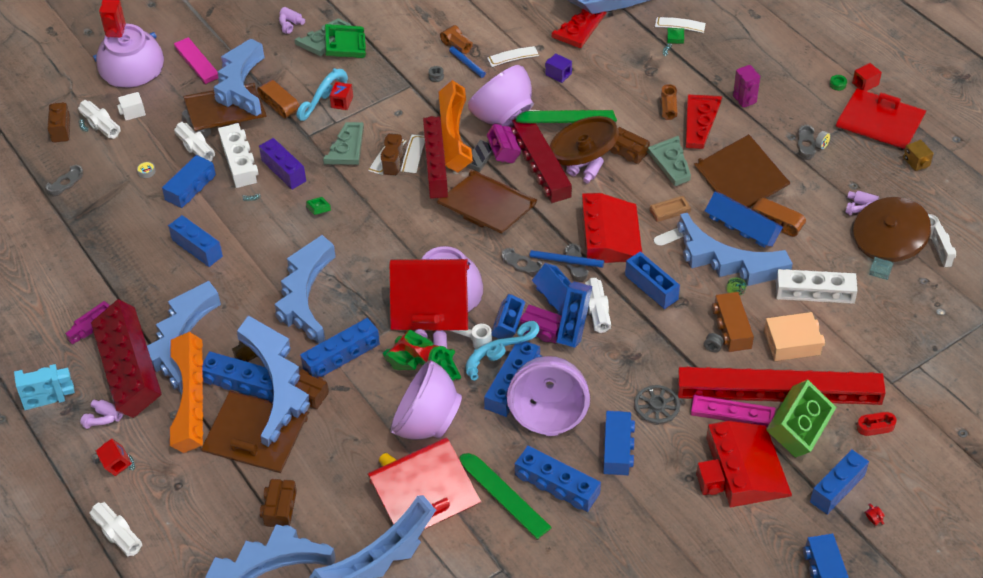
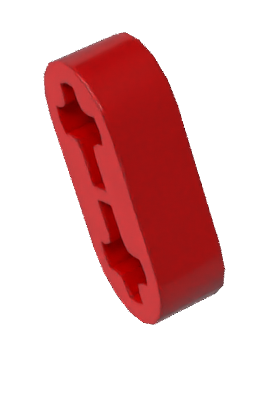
(876, 423)

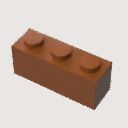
(733, 322)

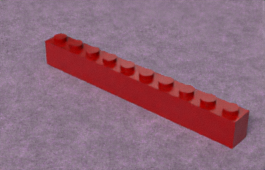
(775, 384)

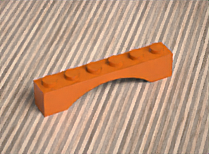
(451, 102)
(187, 427)

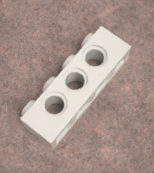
(238, 155)
(816, 286)

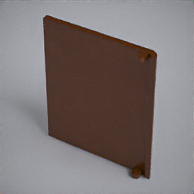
(208, 113)
(742, 172)
(487, 202)
(239, 431)

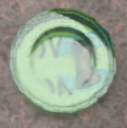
(736, 285)

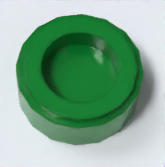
(838, 82)

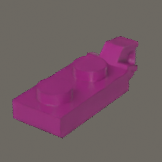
(82, 326)

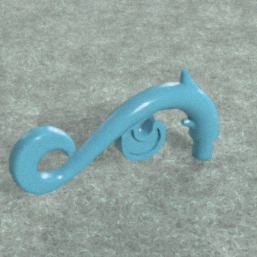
(322, 92)
(496, 349)

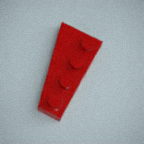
(578, 28)
(700, 118)

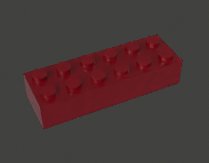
(126, 359)

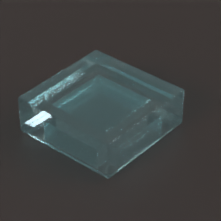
(881, 268)

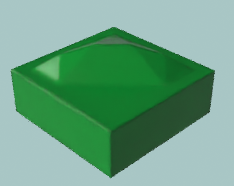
(675, 35)
(318, 205)

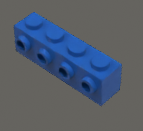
(744, 219)
(340, 348)
(237, 376)
(496, 396)
(557, 478)

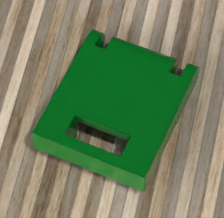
(348, 41)

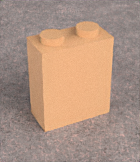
(793, 336)

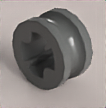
(436, 74)
(713, 342)

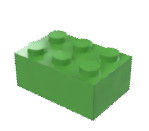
(801, 418)

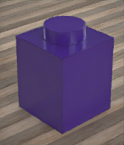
(558, 67)

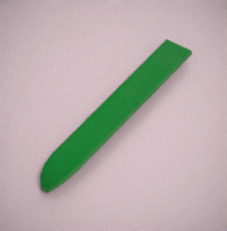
(562, 116)
(505, 495)

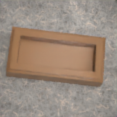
(670, 208)

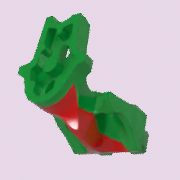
(415, 349)

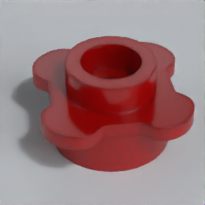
(875, 515)

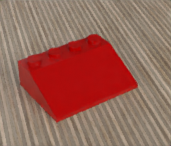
(610, 228)
(747, 462)

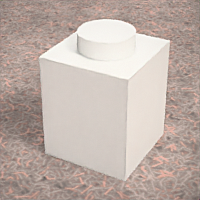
(131, 106)

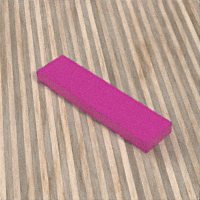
(196, 60)
(732, 410)

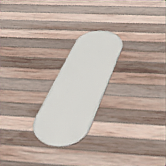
(668, 237)

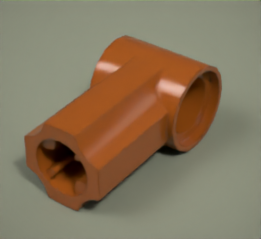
(455, 38)
(669, 101)

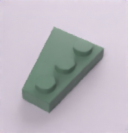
(315, 41)
(348, 145)
(671, 160)

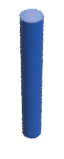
(467, 62)

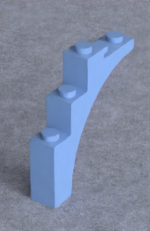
(232, 76)
(726, 260)
(296, 287)
(184, 314)
(272, 350)
(395, 544)
(281, 550)

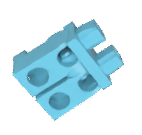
(43, 386)

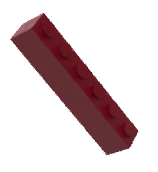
(435, 157)
(542, 161)

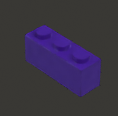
(282, 163)

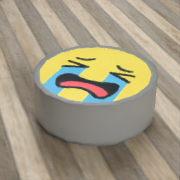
(822, 140)
(146, 170)

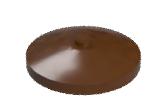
(584, 140)
(892, 229)

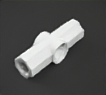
(99, 119)
(194, 141)
(598, 306)
(115, 529)

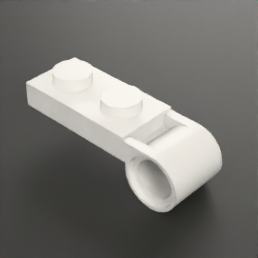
(941, 242)

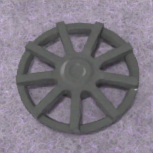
(657, 404)

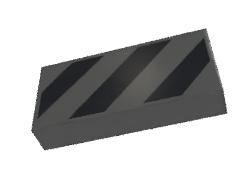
(480, 155)

